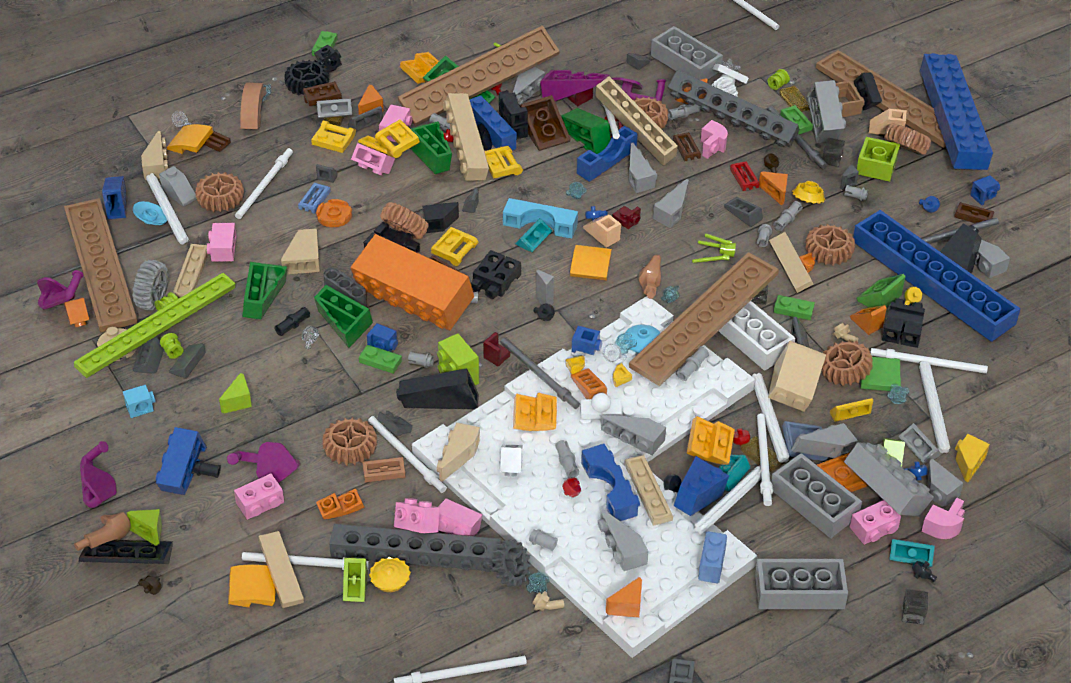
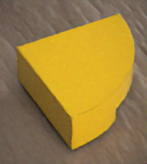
(575, 364)
(621, 375)

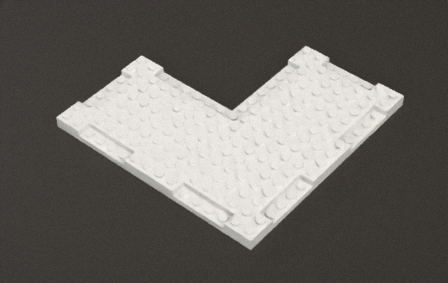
(534, 499)

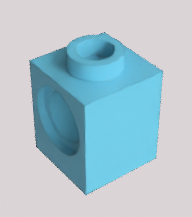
(138, 401)

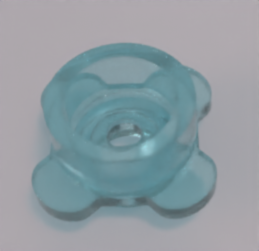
(576, 190)
(670, 294)
(625, 337)
(895, 397)
(537, 578)

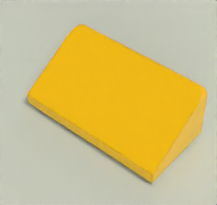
(374, 144)
(852, 410)

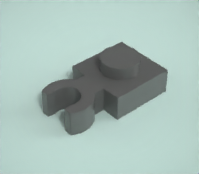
(395, 424)

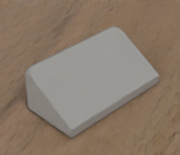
(334, 108)
(544, 287)
(919, 444)

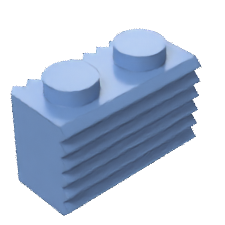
(712, 557)

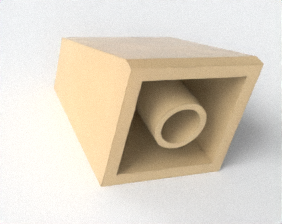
(796, 376)

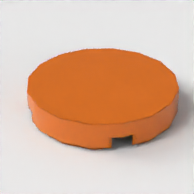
(334, 213)

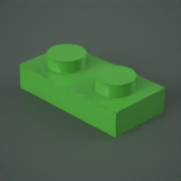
(324, 39)
(795, 115)
(794, 307)
(380, 359)

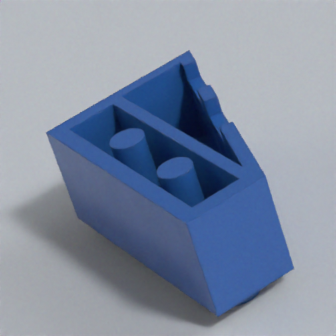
(179, 460)
(700, 487)

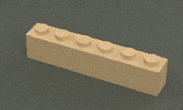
(637, 120)
(466, 136)

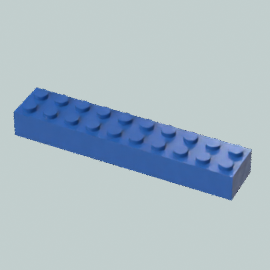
(956, 112)
(936, 275)

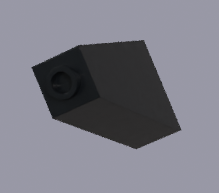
(439, 391)

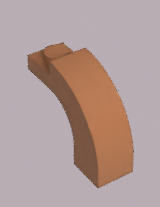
(251, 105)

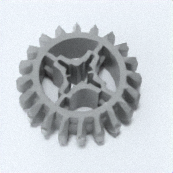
(149, 284)

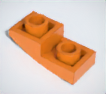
(339, 506)

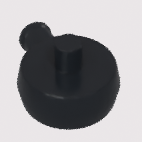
(545, 312)
(672, 482)
(922, 570)

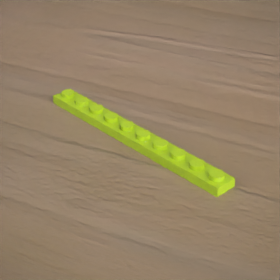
(153, 325)

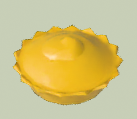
(809, 192)
(389, 574)

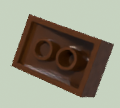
(545, 123)

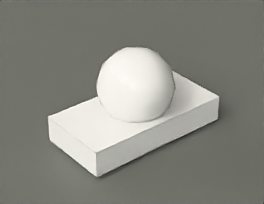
(733, 75)
(599, 406)

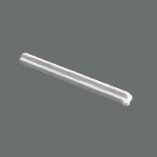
(167, 209)
(934, 407)
(770, 418)
(728, 500)

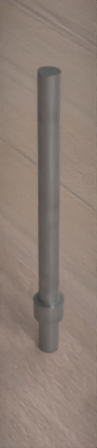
(814, 155)
(946, 235)
(563, 393)

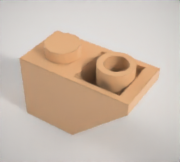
(881, 122)
(604, 229)

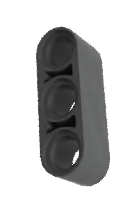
(342, 283)

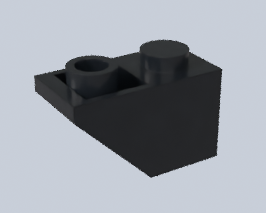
(440, 216)

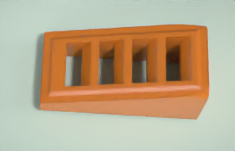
(596, 383)

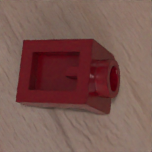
(627, 217)

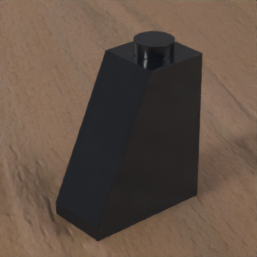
(963, 247)

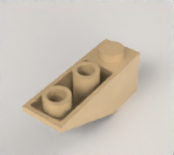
(154, 156)
(460, 449)

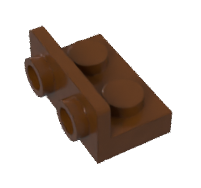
(321, 93)

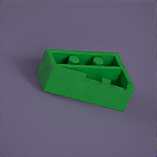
(588, 129)
(432, 147)
(262, 287)
(343, 314)

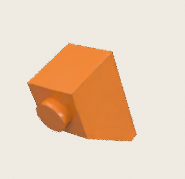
(76, 312)

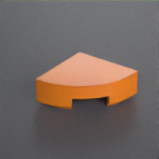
(808, 261)

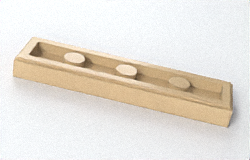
(791, 262)
(191, 270)
(648, 490)
(280, 569)

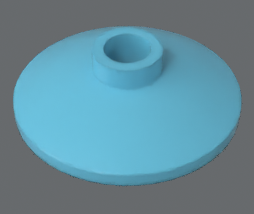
(149, 213)
(643, 335)

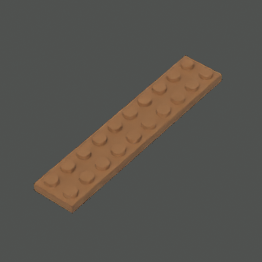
(480, 73)
(918, 115)
(100, 265)
(703, 319)

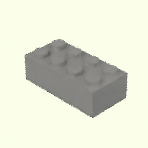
(685, 54)
(889, 479)
(815, 495)
(801, 584)

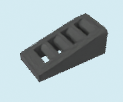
(746, 211)

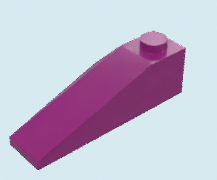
(564, 83)

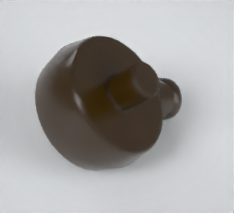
(771, 162)
(150, 584)

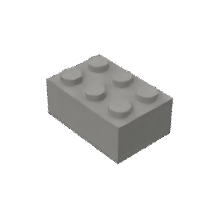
(826, 111)

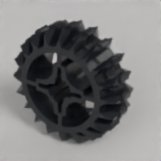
(305, 75)

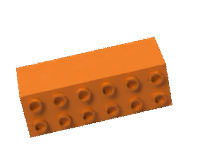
(413, 282)

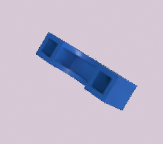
(498, 128)
(592, 164)
(600, 464)

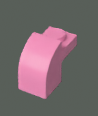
(713, 138)
(944, 523)

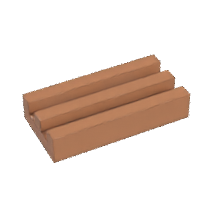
(384, 472)

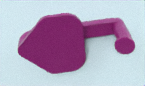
(628, 85)
(55, 293)
(271, 459)
(96, 481)

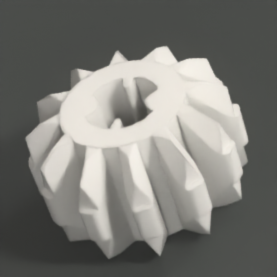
(726, 85)

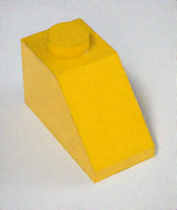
(970, 455)

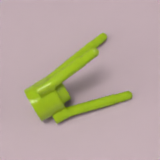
(726, 247)

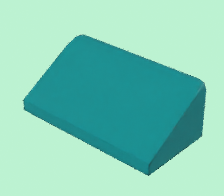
(534, 236)
(735, 469)
(911, 552)

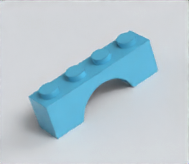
(561, 220)

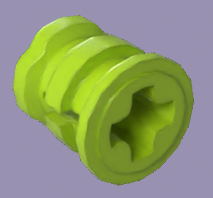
(778, 79)
(165, 301)
(171, 345)

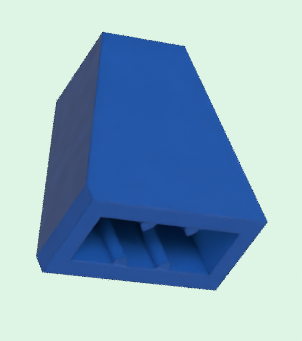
(115, 197)

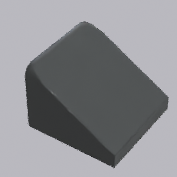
(637, 60)
(326, 173)
(849, 177)
(471, 202)

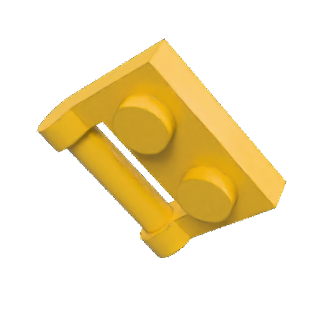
(401, 134)
(331, 140)
(497, 164)
(450, 242)

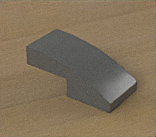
(681, 671)

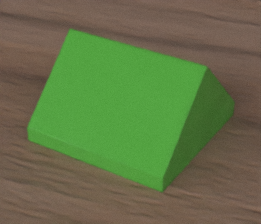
(883, 291)

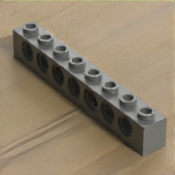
(683, 80)
(414, 547)

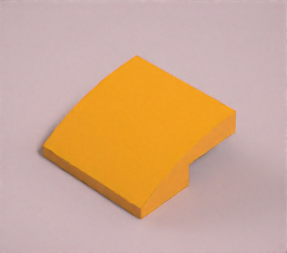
(419, 66)
(190, 138)
(590, 262)
(535, 413)
(710, 441)
(251, 585)

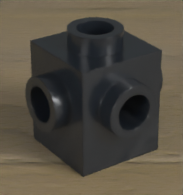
(328, 57)

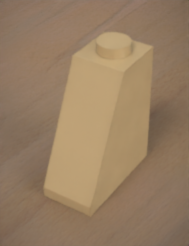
(302, 253)

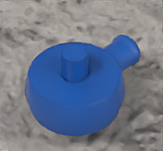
(930, 204)
(595, 213)
(918, 470)

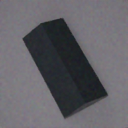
(128, 552)

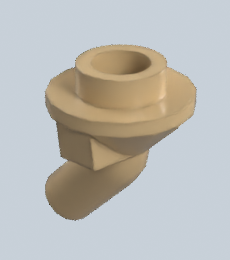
(842, 331)
(542, 602)

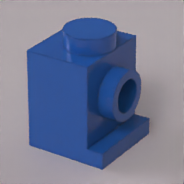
(984, 189)
(382, 338)
(586, 340)

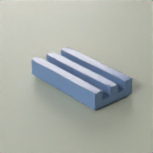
(317, 198)

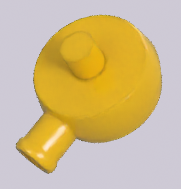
(912, 295)

